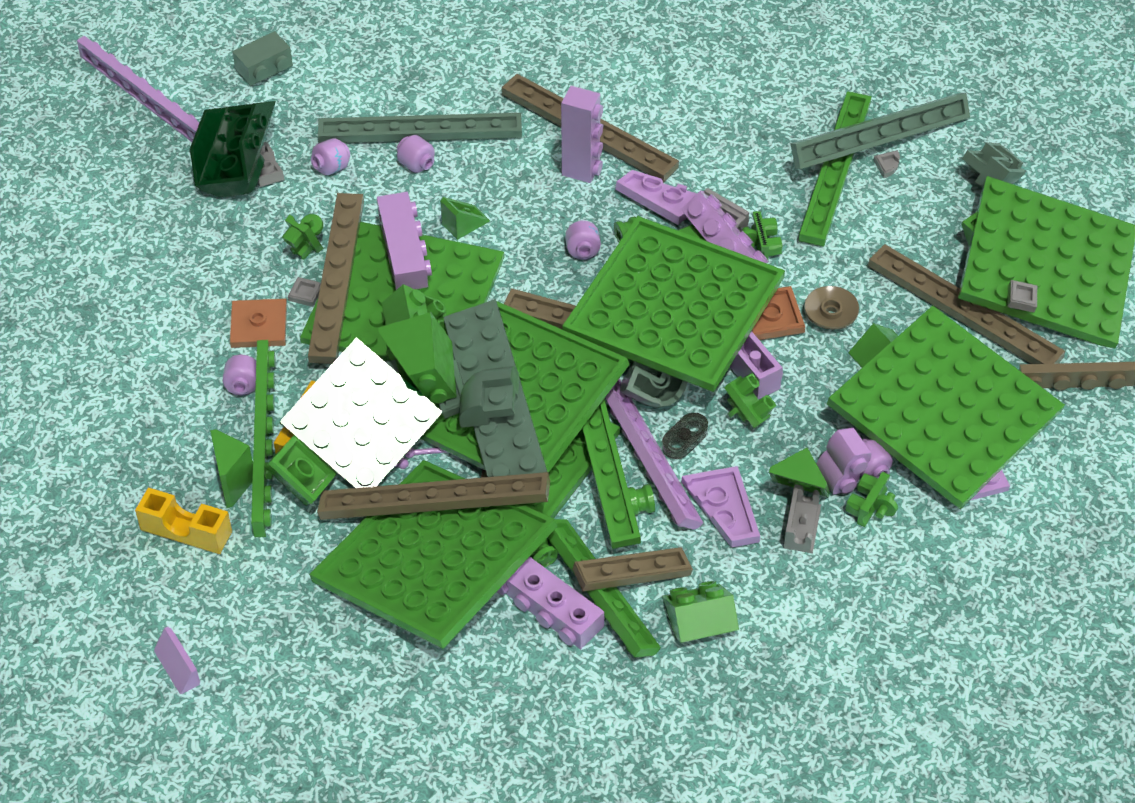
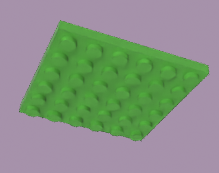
(1064, 249)
(459, 279)
(675, 303)
(561, 382)
(945, 406)
(432, 566)

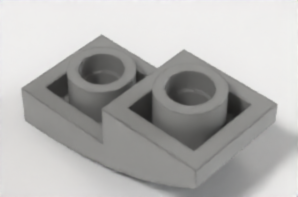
(271, 170)

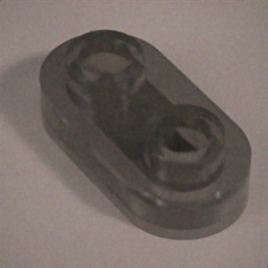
(683, 437)

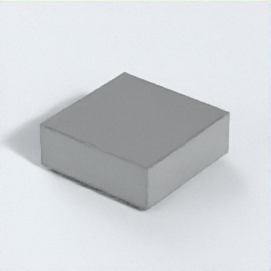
(304, 292)
(1022, 296)

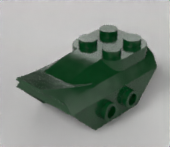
(229, 148)

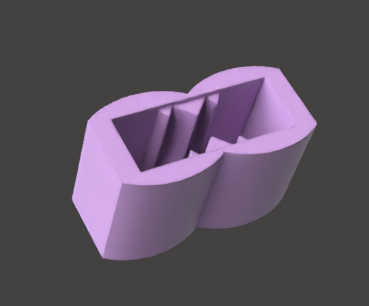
(844, 461)

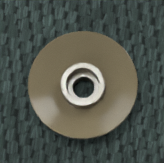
(832, 299)

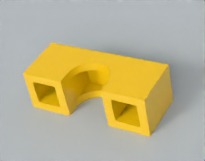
(162, 516)

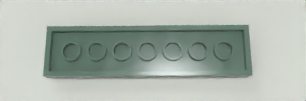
(481, 343)

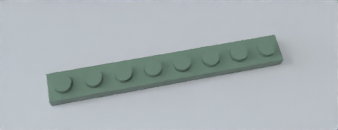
(426, 126)
(879, 130)

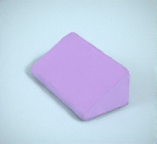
(176, 661)

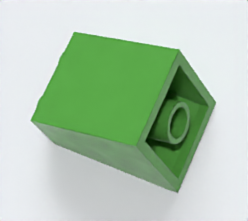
(424, 354)

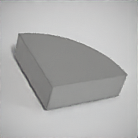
(887, 163)

